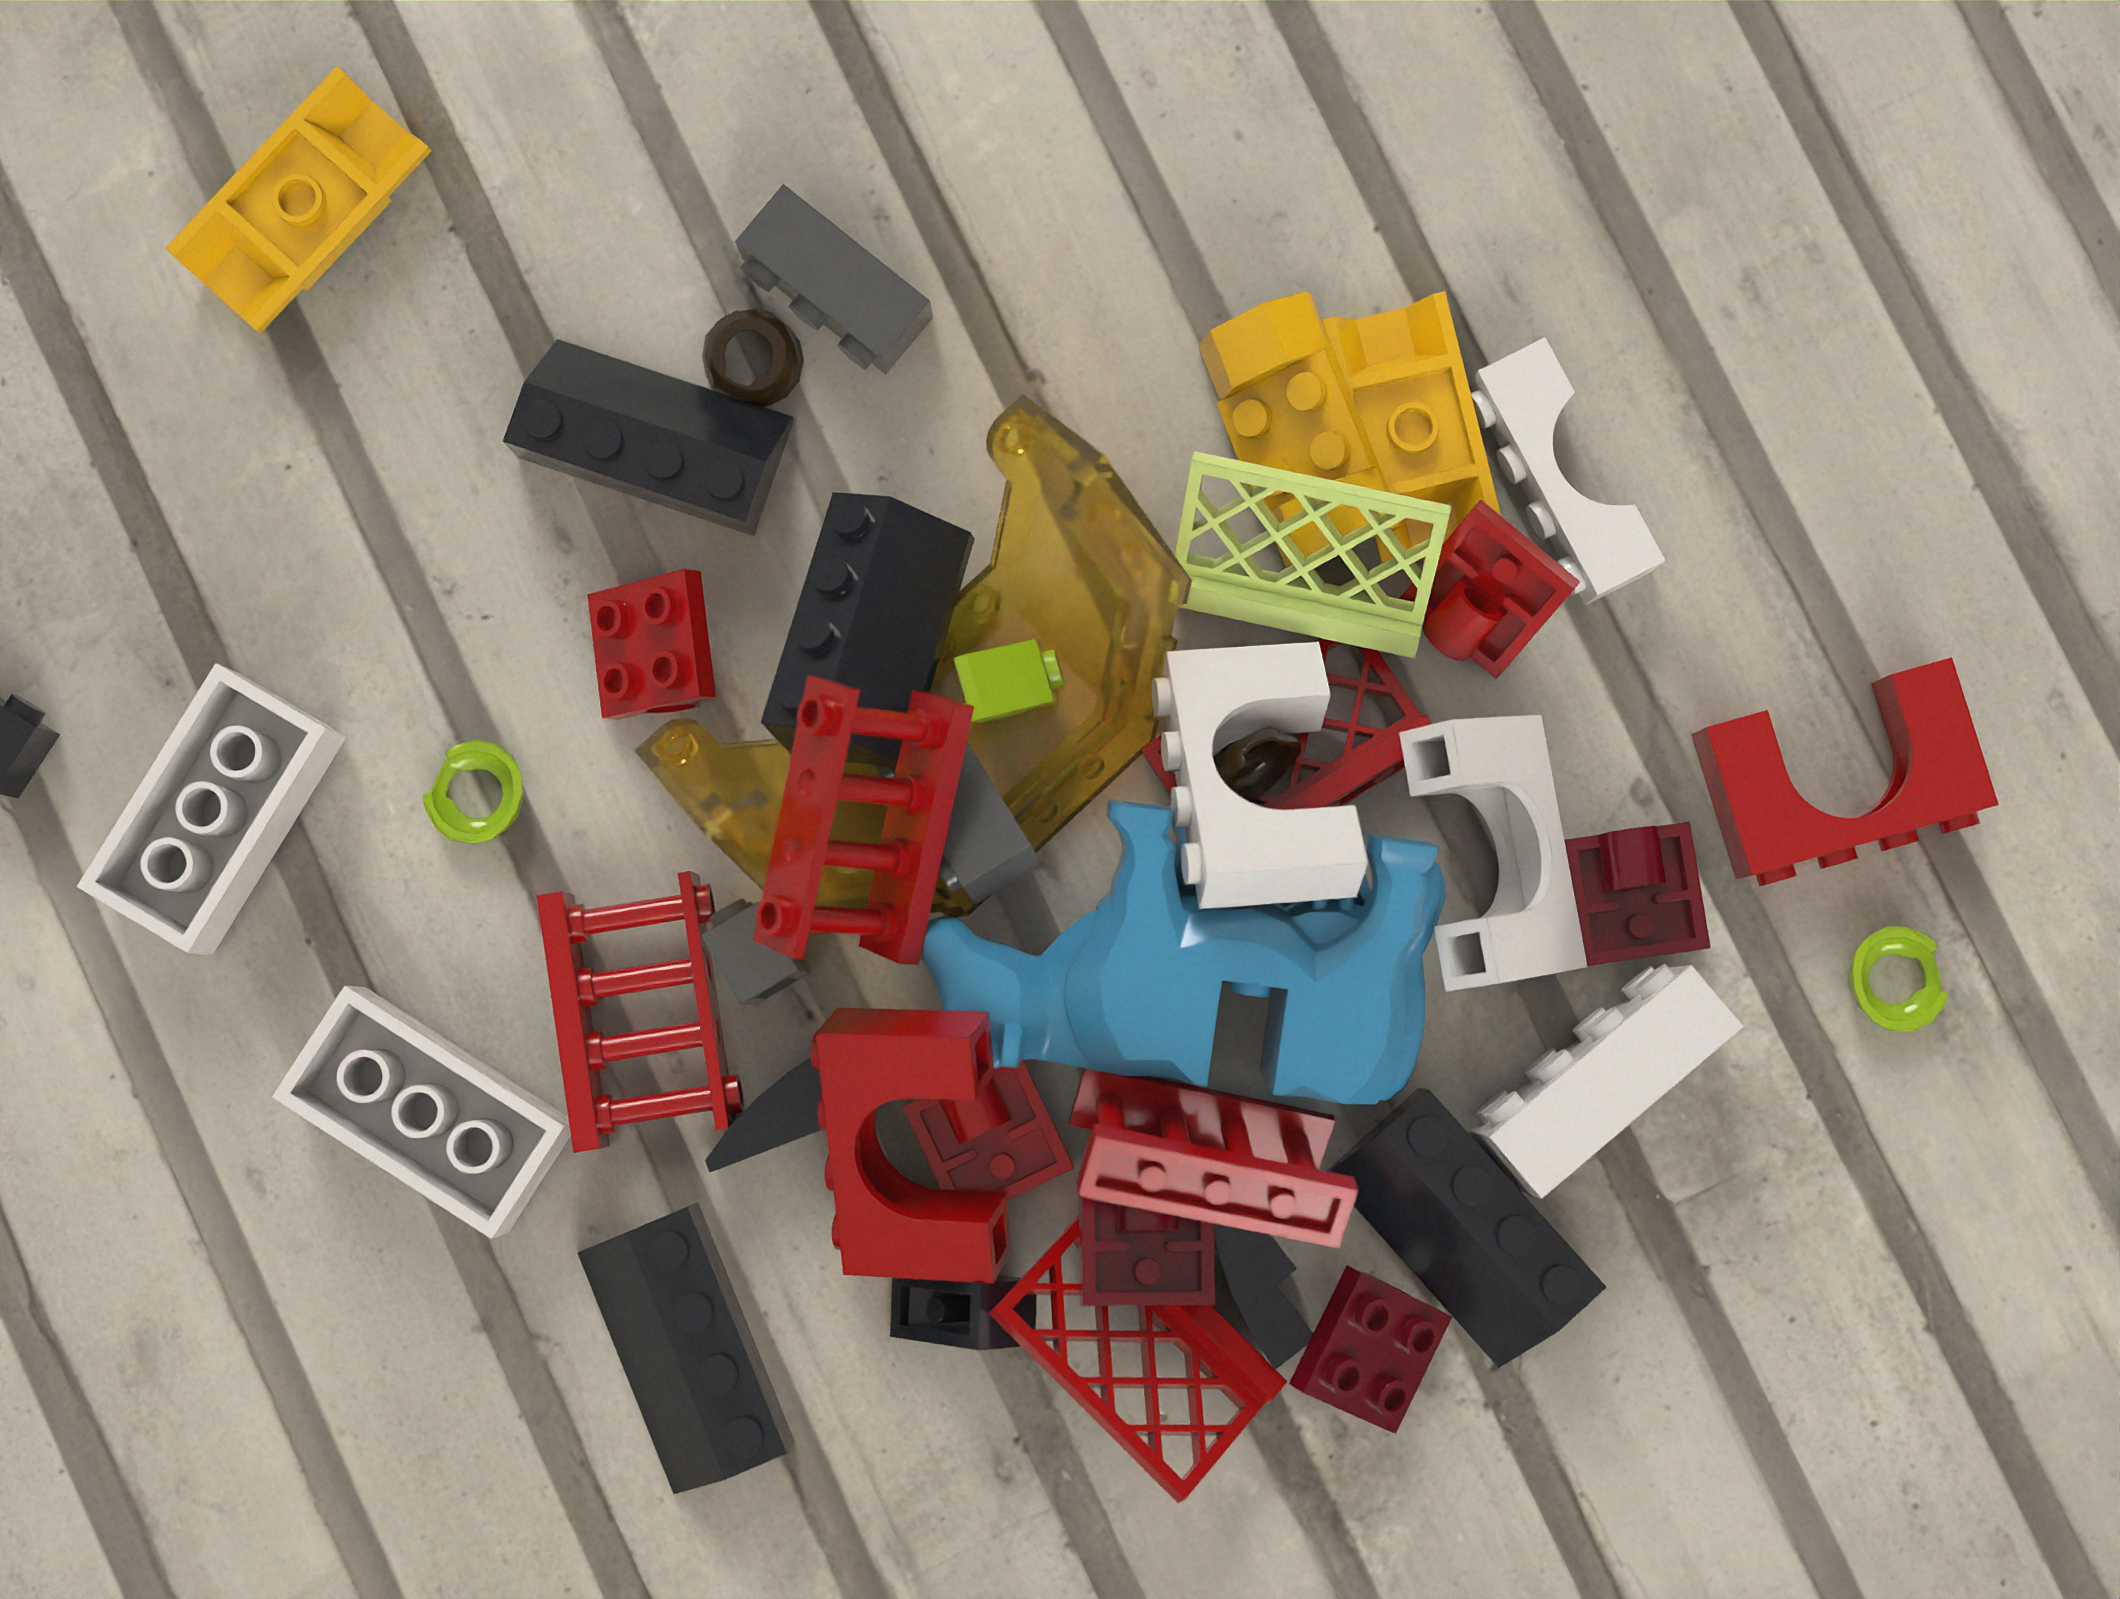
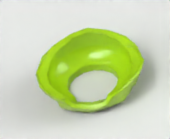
(470, 757)
(1923, 1004)

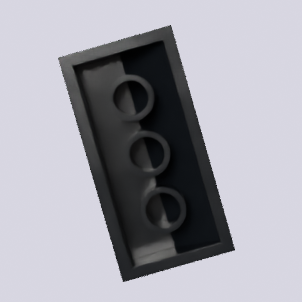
(649, 435)
(871, 613)
(1466, 1229)
(687, 1350)

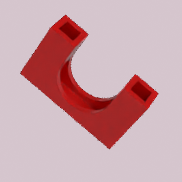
(1933, 780)
(882, 1217)

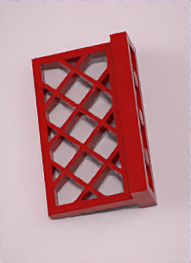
(1354, 771)
(1196, 1330)

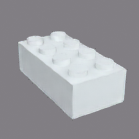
(211, 812)
(1604, 1078)
(424, 1110)

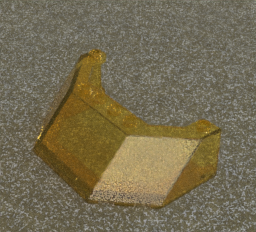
(1065, 568)

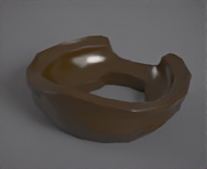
(785, 365)
(1257, 772)

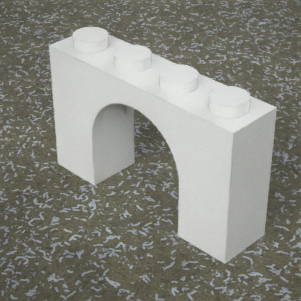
(1509, 778)
(1234, 847)

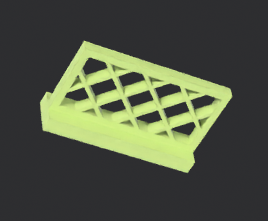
(1308, 603)

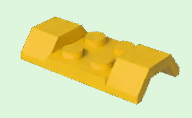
(298, 201)
(1291, 408)
(1416, 410)

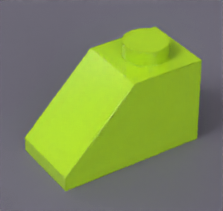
(1009, 680)

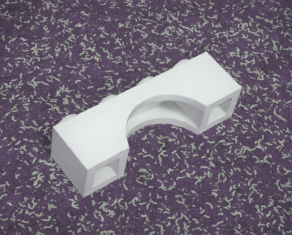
(1594, 540)

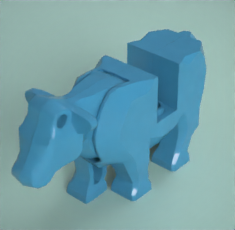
(1145, 972)

